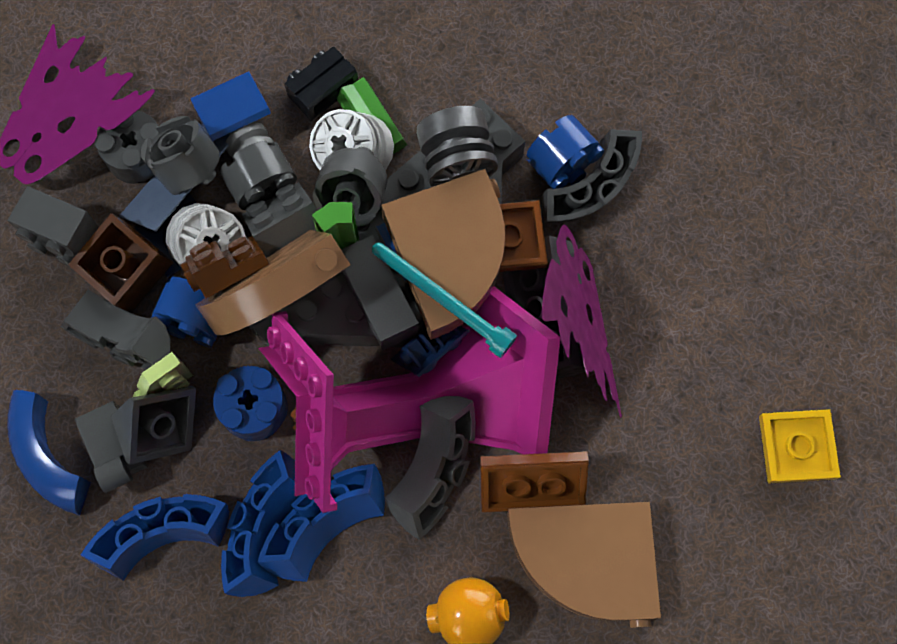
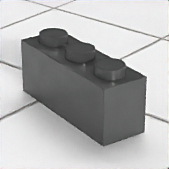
(380, 295)

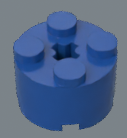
(564, 153)
(179, 313)
(234, 393)

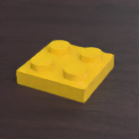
(799, 446)

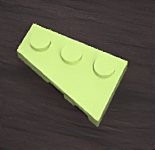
(163, 376)

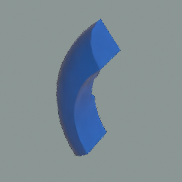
(34, 457)
(251, 523)
(155, 524)
(306, 530)

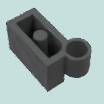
(105, 449)

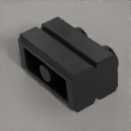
(320, 82)

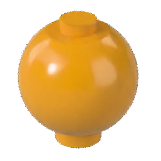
(468, 612)

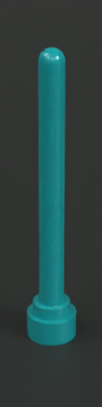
(497, 338)

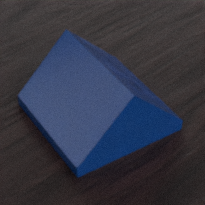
(230, 106)

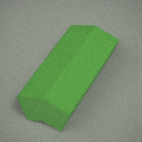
(362, 99)
(339, 221)

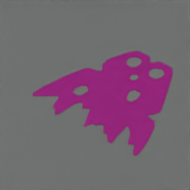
(72, 94)
(564, 282)

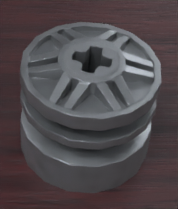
(456, 144)

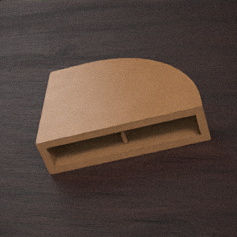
(452, 238)
(289, 276)
(591, 558)

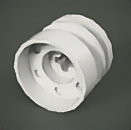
(357, 128)
(195, 222)

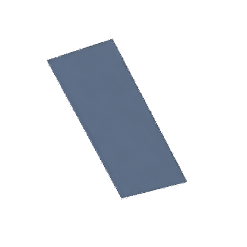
(155, 202)

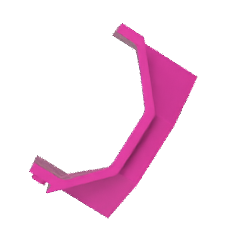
(509, 395)

